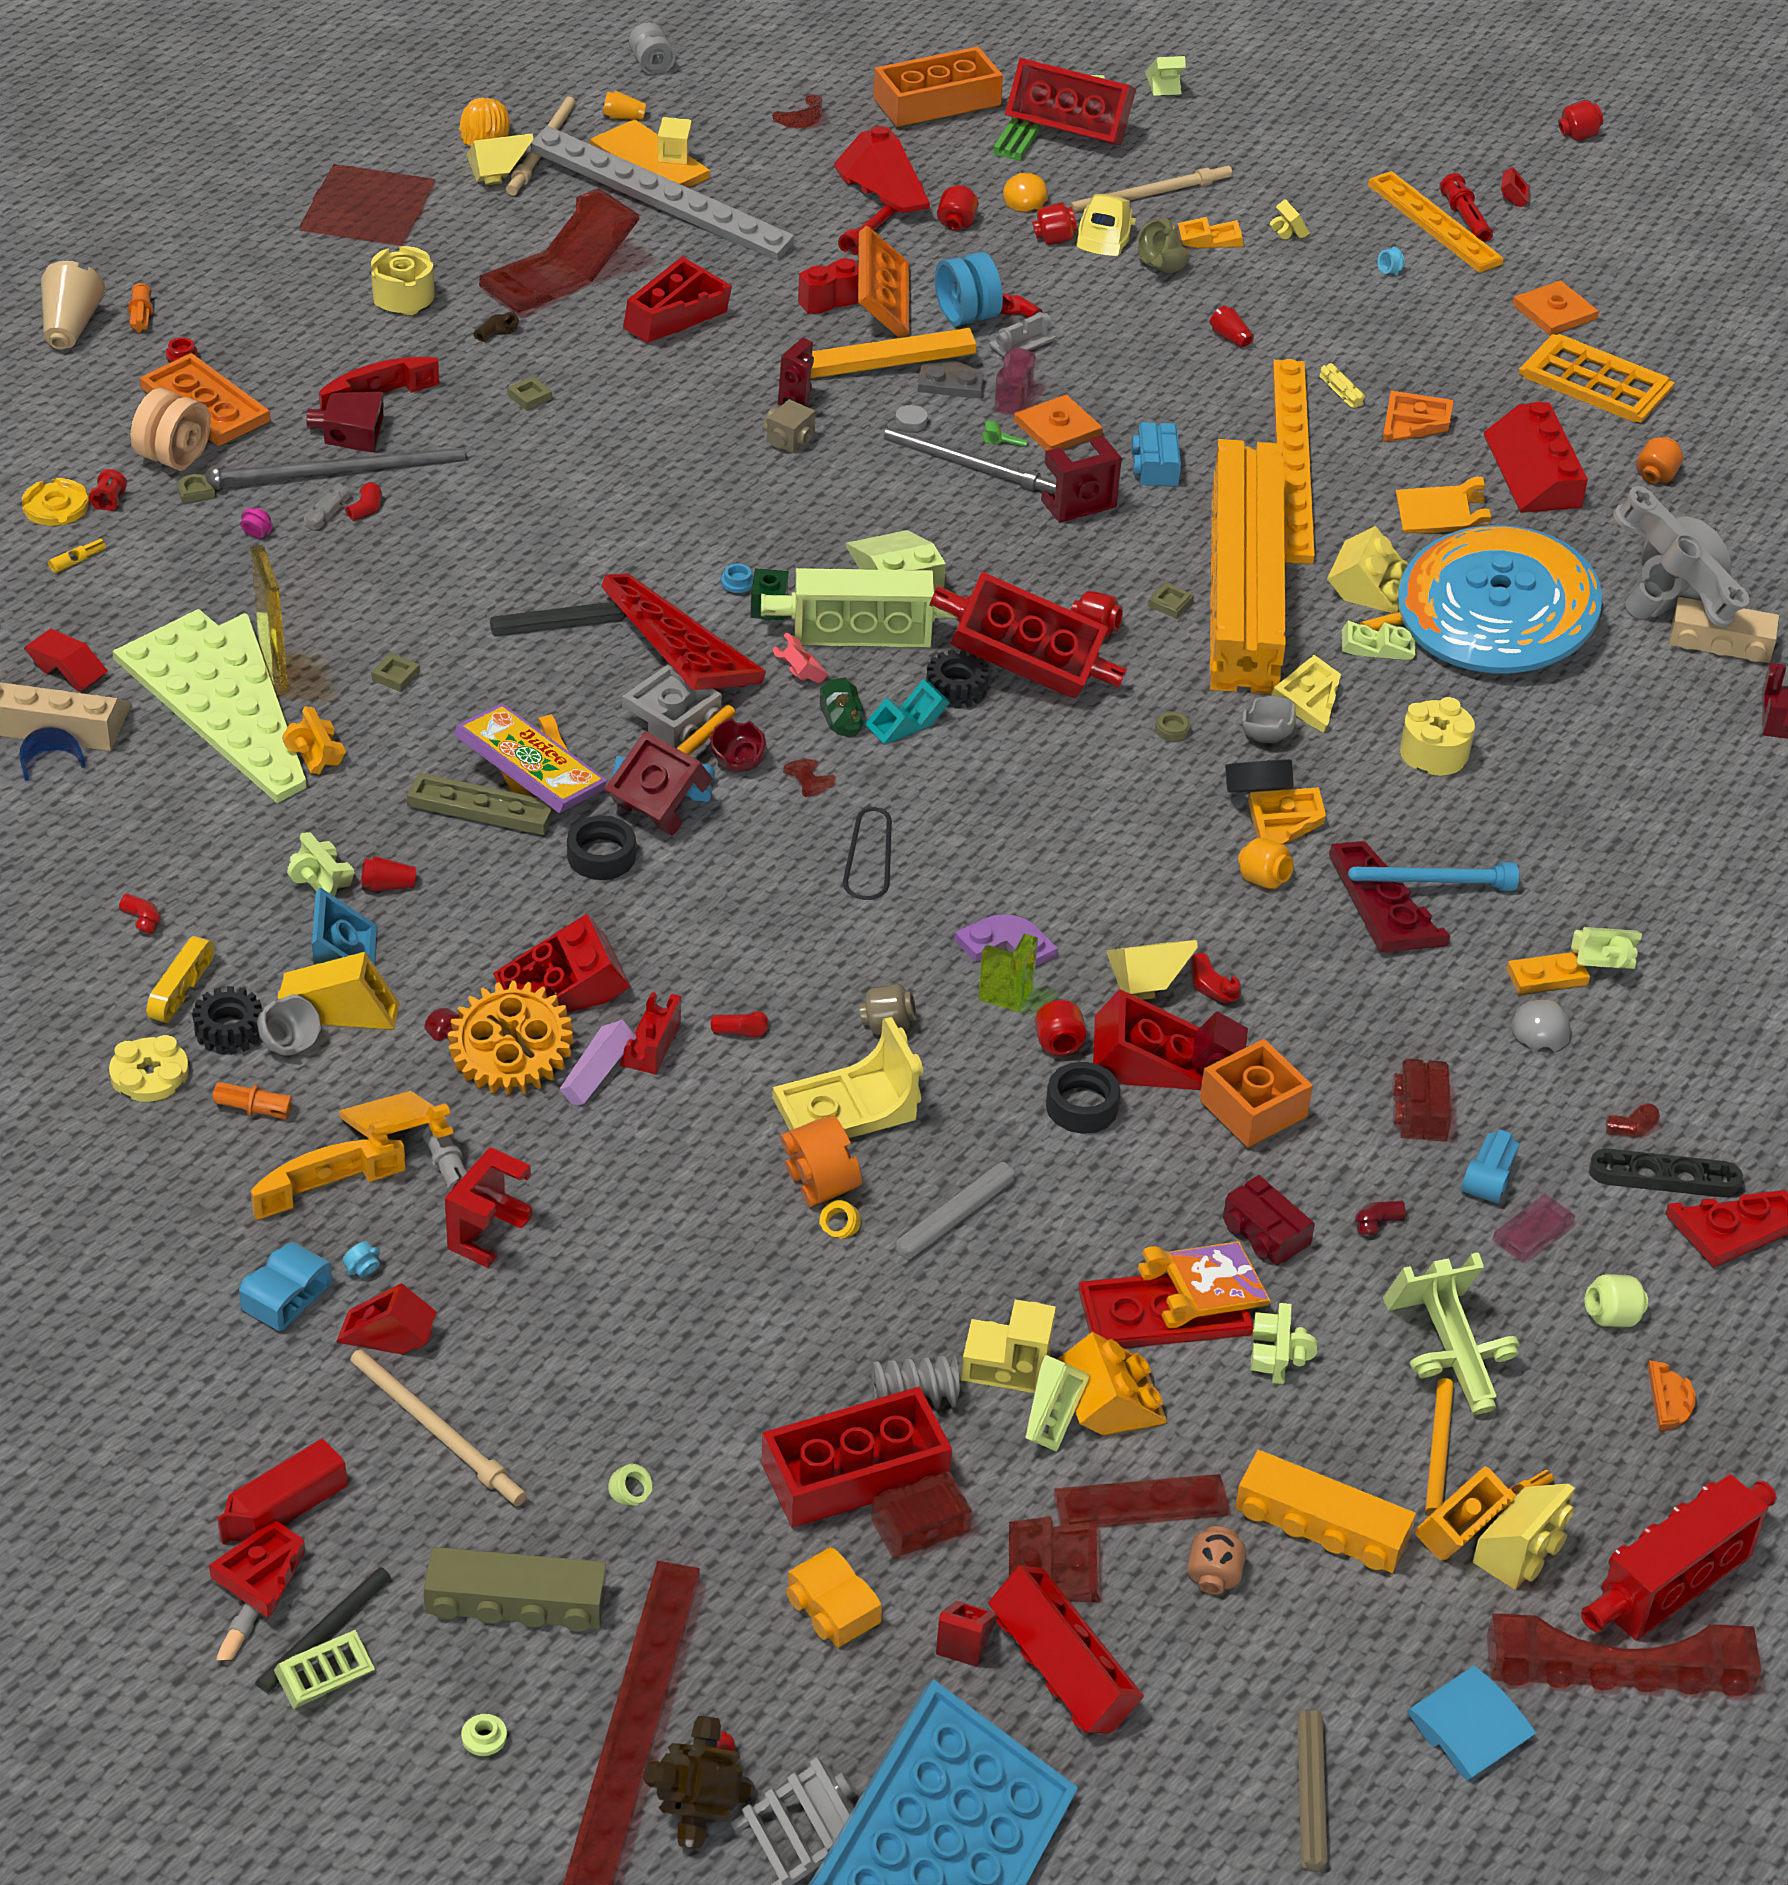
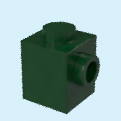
(768, 583)

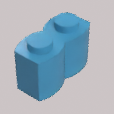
(285, 1285)

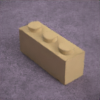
(1747, 637)

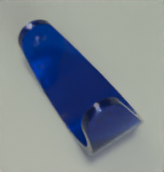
(47, 740)

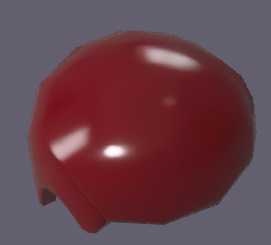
(740, 741)

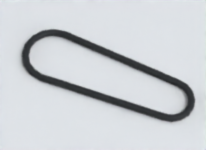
(887, 854)

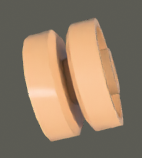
(170, 428)

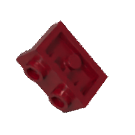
(796, 373)

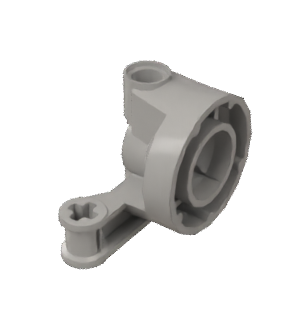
(1677, 561)

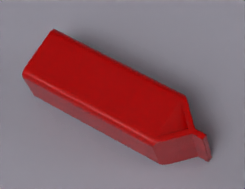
(283, 1492)

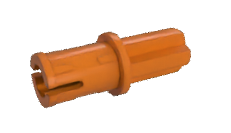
(140, 307)
(253, 1100)

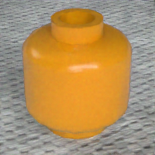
(1266, 863)

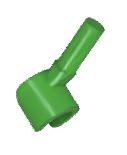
(995, 435)

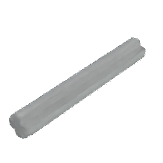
(954, 1210)

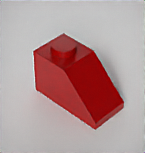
(389, 1322)

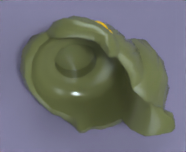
(1161, 246)

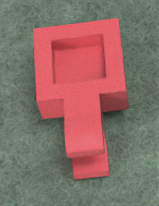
(802, 663)

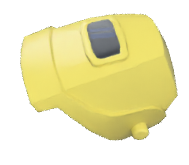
(1105, 225)

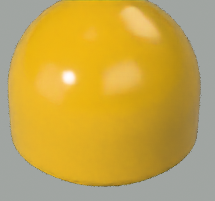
(853, 1223)

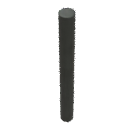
(329, 1624)

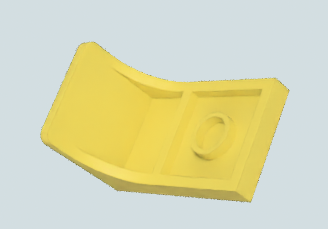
(863, 1097)

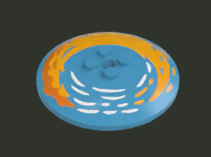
(1466, 621)

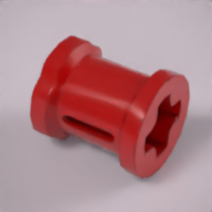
(103, 489)

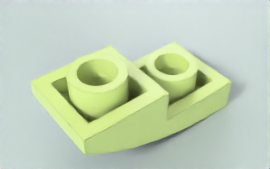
(1386, 643)

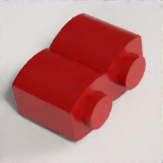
(828, 286)

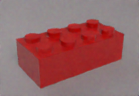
(1070, 101)
(853, 1455)

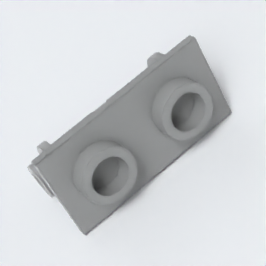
(1029, 337)

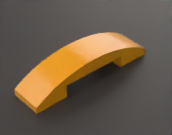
(322, 1167)

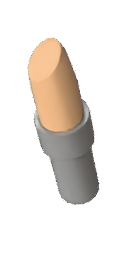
(237, 1632)

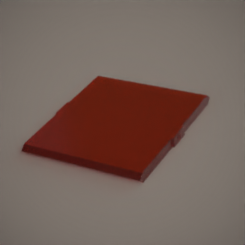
(367, 204)

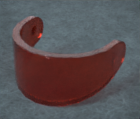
(801, 118)

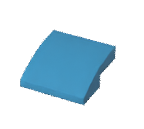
(1471, 1722)

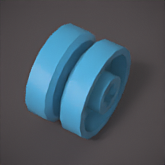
(968, 288)

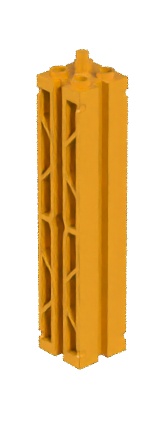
(1247, 567)

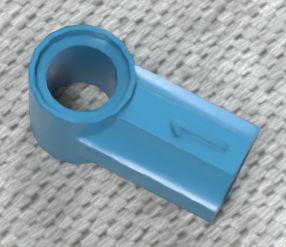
(1491, 1170)

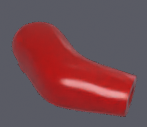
(1212, 984)

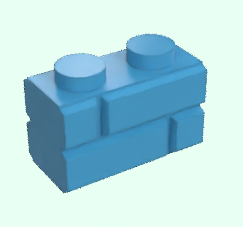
(1156, 454)

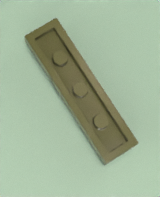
(480, 803)

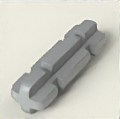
(326, 506)

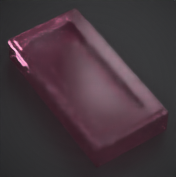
(1533, 1228)

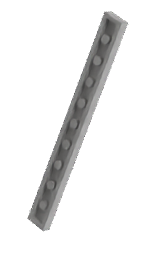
(662, 193)

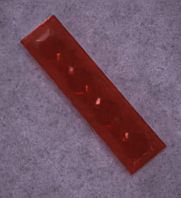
(1142, 1501)

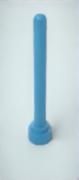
(1503, 876)

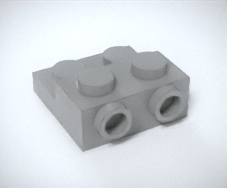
(671, 706)

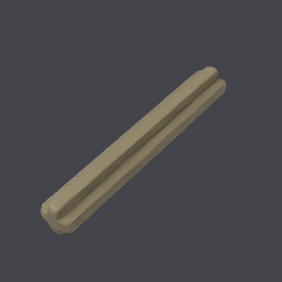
(1312, 1791)

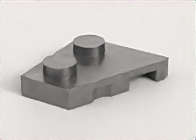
(950, 378)

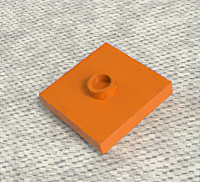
(1555, 307)
(1058, 423)

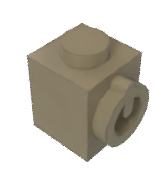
(789, 425)

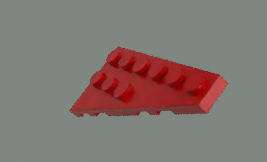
(686, 645)

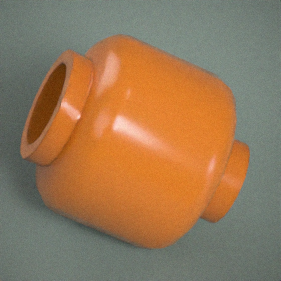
(1659, 460)

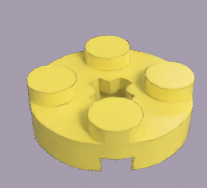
(162, 1053)

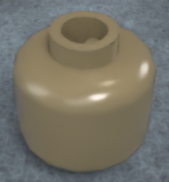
(888, 1002)

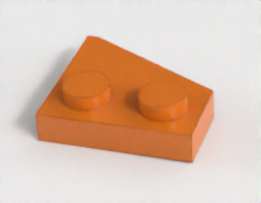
(1416, 416)

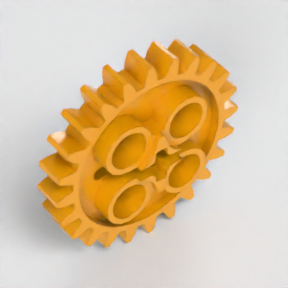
(535, 1017)

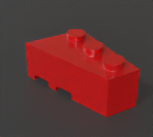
(676, 301)

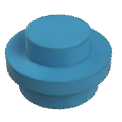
(737, 578)

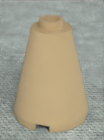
(68, 301)

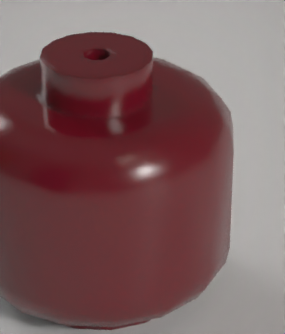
(439, 1024)

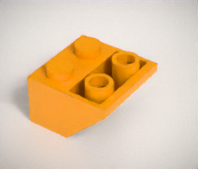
(1118, 1389)

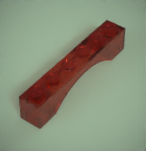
(1534, 1651)

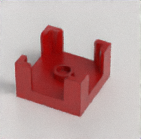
(480, 1199)

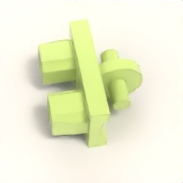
(317, 866)
(1606, 947)
(1294, 1346)

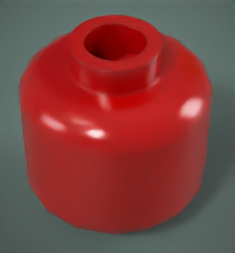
(1581, 120)
(957, 207)
(1055, 223)
(1100, 608)
(1060, 1027)

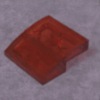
(1065, 1552)

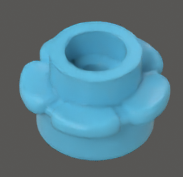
(1391, 259)
(361, 1259)

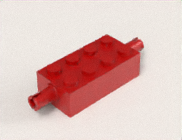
(1028, 635)
(1680, 1556)

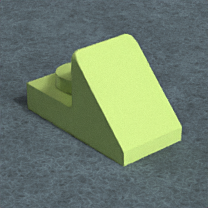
(1165, 75)

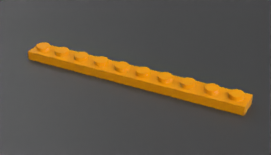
(1292, 432)

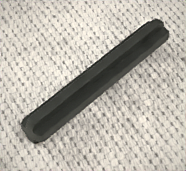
(555, 618)

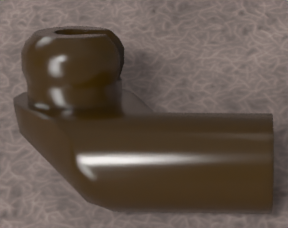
(497, 325)

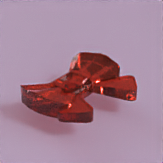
(811, 784)

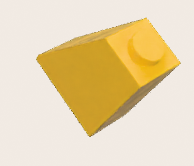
(345, 992)

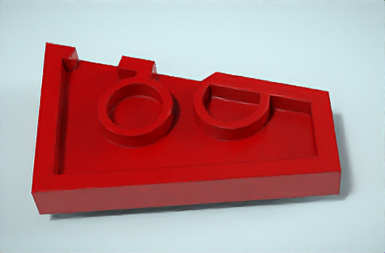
(1732, 1227)

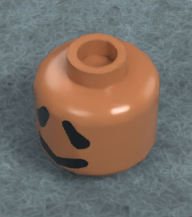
(1216, 1559)

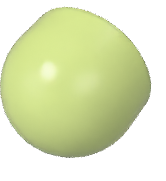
(617, 1487)

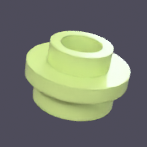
(486, 1744)

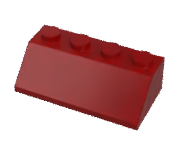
(1537, 459)

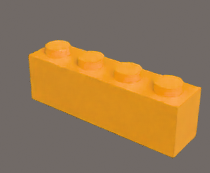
(1325, 1511)

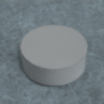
(911, 418)

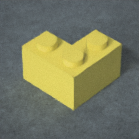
(1010, 1353)

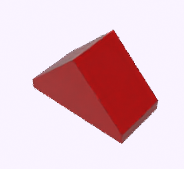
(964, 1632)

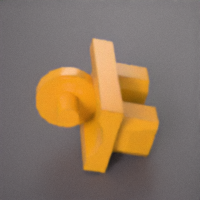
(313, 740)

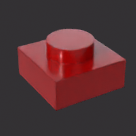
(1515, 188)

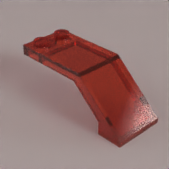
(571, 258)

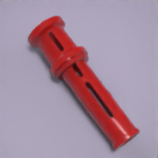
(1462, 200)

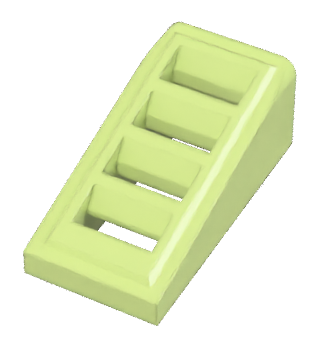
(1057, 1392)
(292, 1684)

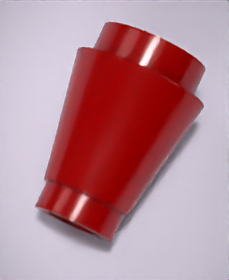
(1230, 326)
(385, 874)

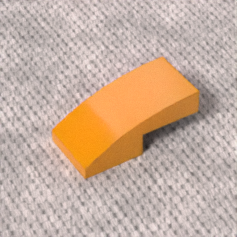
(1199, 234)

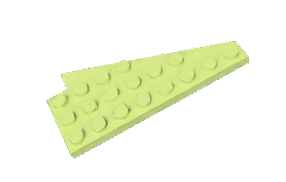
(222, 691)

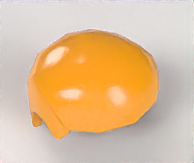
(1025, 192)

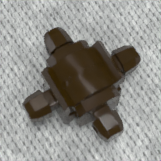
(699, 1782)

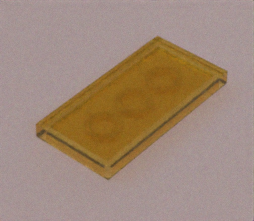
(269, 619)

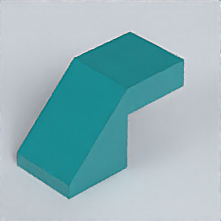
(918, 712)

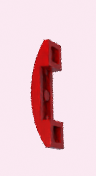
(384, 376)

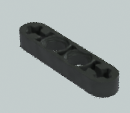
(1665, 1168)

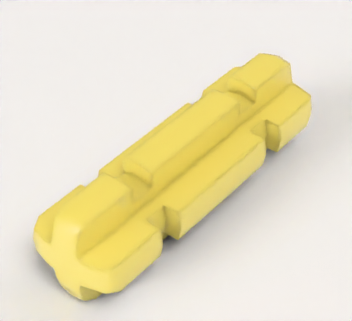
(1342, 385)

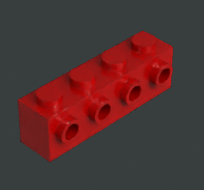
(1065, 1650)

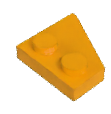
(1286, 813)

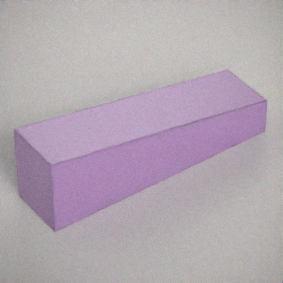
(596, 1062)

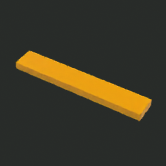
(1435, 222)
(893, 352)

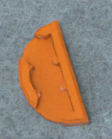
(1671, 1396)

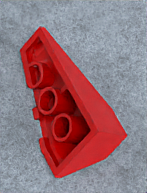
(882, 167)

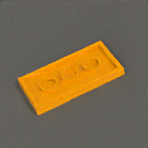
(640, 146)

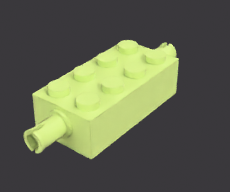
(859, 607)

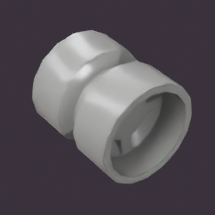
(651, 48)

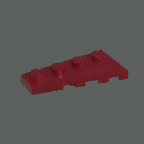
(1386, 906)

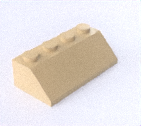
(87, 717)

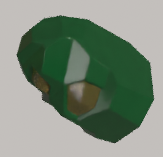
(842, 707)

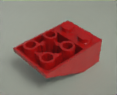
(572, 965)

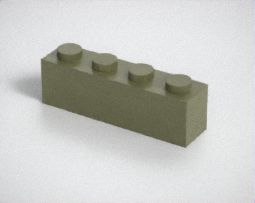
(515, 1588)

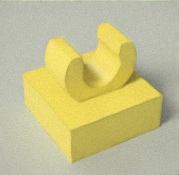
(1288, 222)

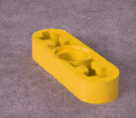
(181, 974)

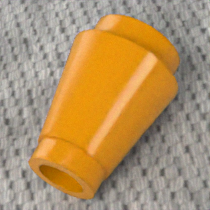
(623, 106)

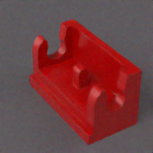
(653, 1035)

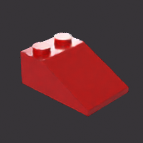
(1145, 1044)

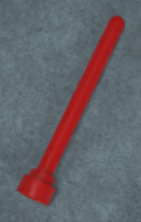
(850, 238)

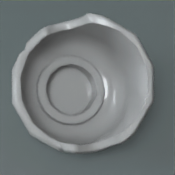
(1269, 719)
(289, 1025)
(1541, 1025)

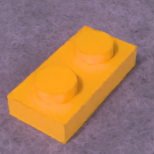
(1547, 973)

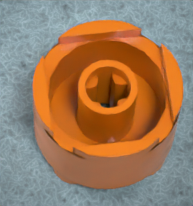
(821, 1160)

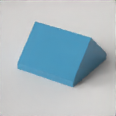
(340, 930)

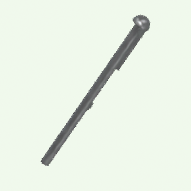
(276, 473)

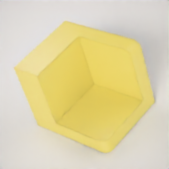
(674, 140)

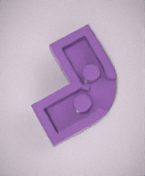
(1003, 933)

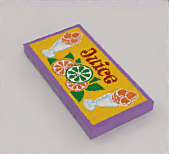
(530, 757)

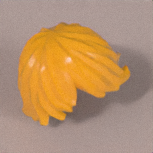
(484, 120)

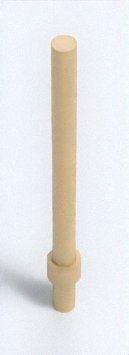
(523, 172)
(1201, 177)
(489, 1471)

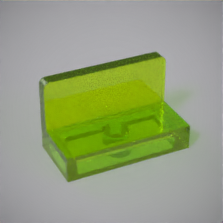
(1008, 975)

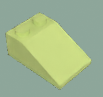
(899, 552)

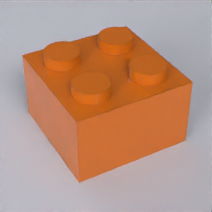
(1256, 1092)

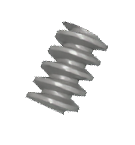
(934, 1382)

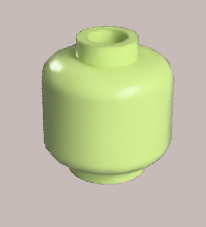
(1616, 1300)

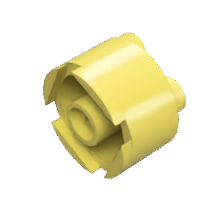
(402, 280)
(1437, 736)

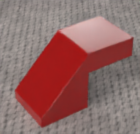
(68, 655)

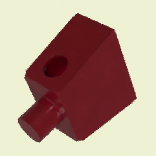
(350, 420)

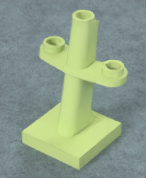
(1440, 1293)

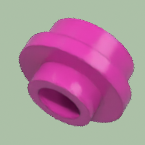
(256, 522)

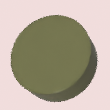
(1172, 726)

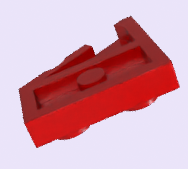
(260, 1566)

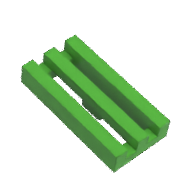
(1007, 133)

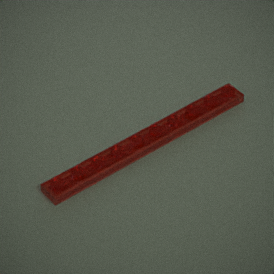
(633, 1726)

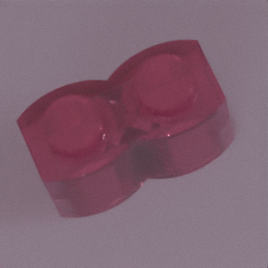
(1014, 381)

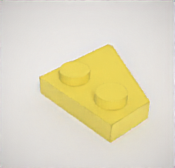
(1312, 691)

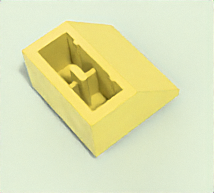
(1368, 571)
(1526, 1533)

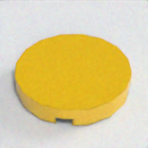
(56, 511)

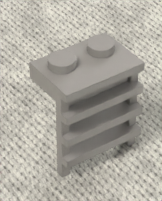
(825, 1800)

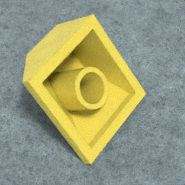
(496, 157)
(1149, 967)

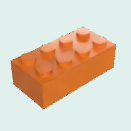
(937, 86)

